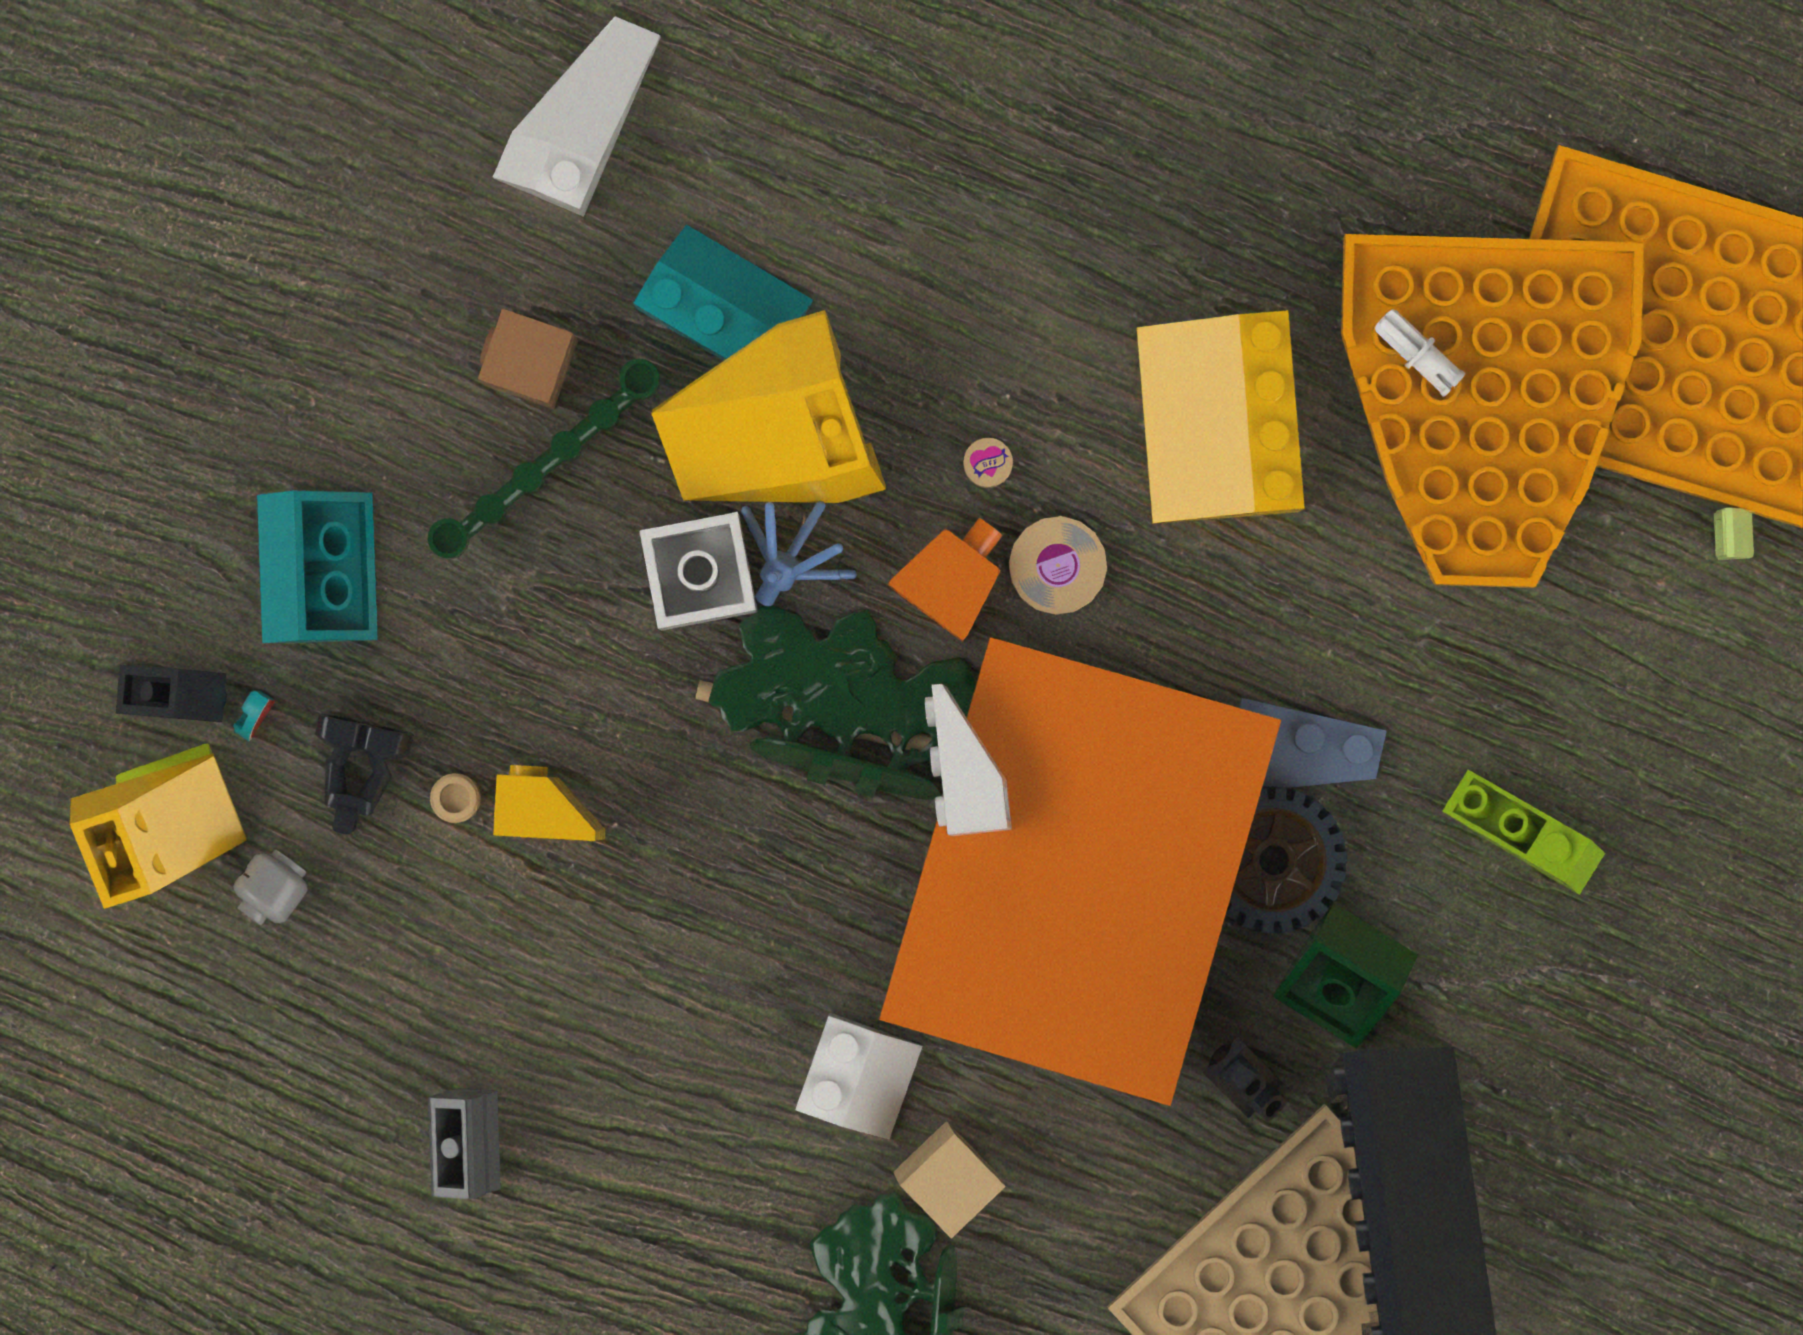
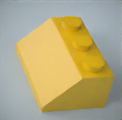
(541, 807)

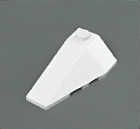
(573, 128)

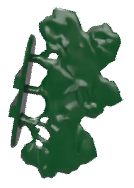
(841, 687)
(857, 1261)

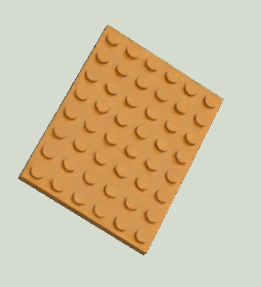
(1721, 347)

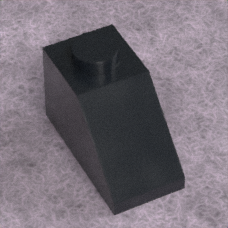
(171, 693)

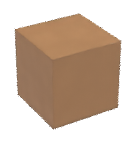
(526, 358)

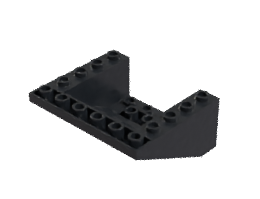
(1413, 1191)

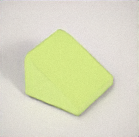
(1733, 534)

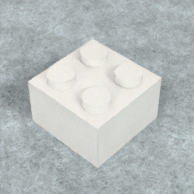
(698, 571)

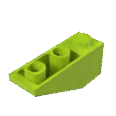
(1524, 832)

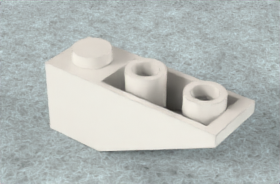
(972, 783)

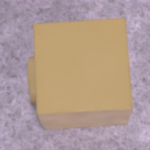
(949, 1179)

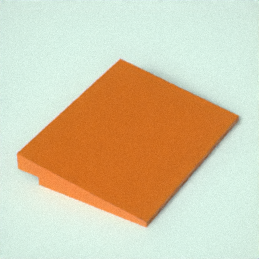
(1106, 900)

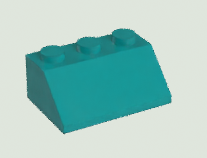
(715, 295)
(317, 566)

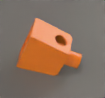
(951, 578)

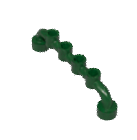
(638, 381)

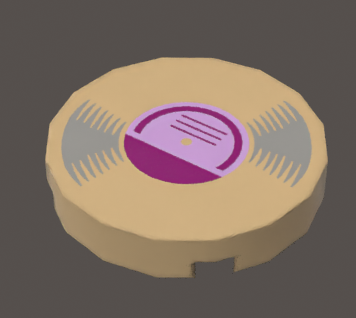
(1057, 565)

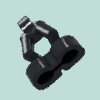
(376, 742)

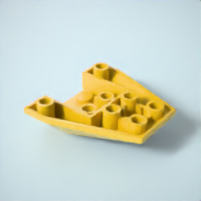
(770, 424)

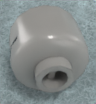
(270, 887)

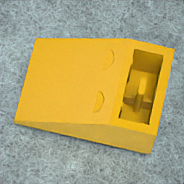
(154, 828)

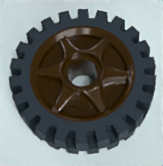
(1311, 871)

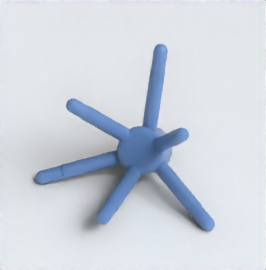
(782, 567)

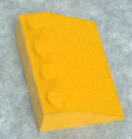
(1220, 417)

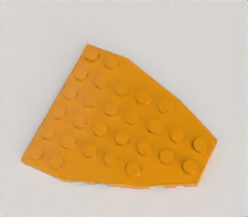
(1517, 440)

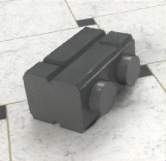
(464, 1143)

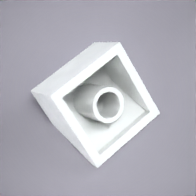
(858, 1077)

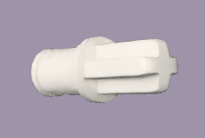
(1419, 352)

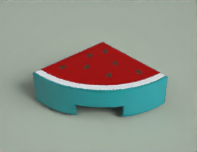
(254, 711)

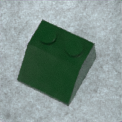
(1346, 975)

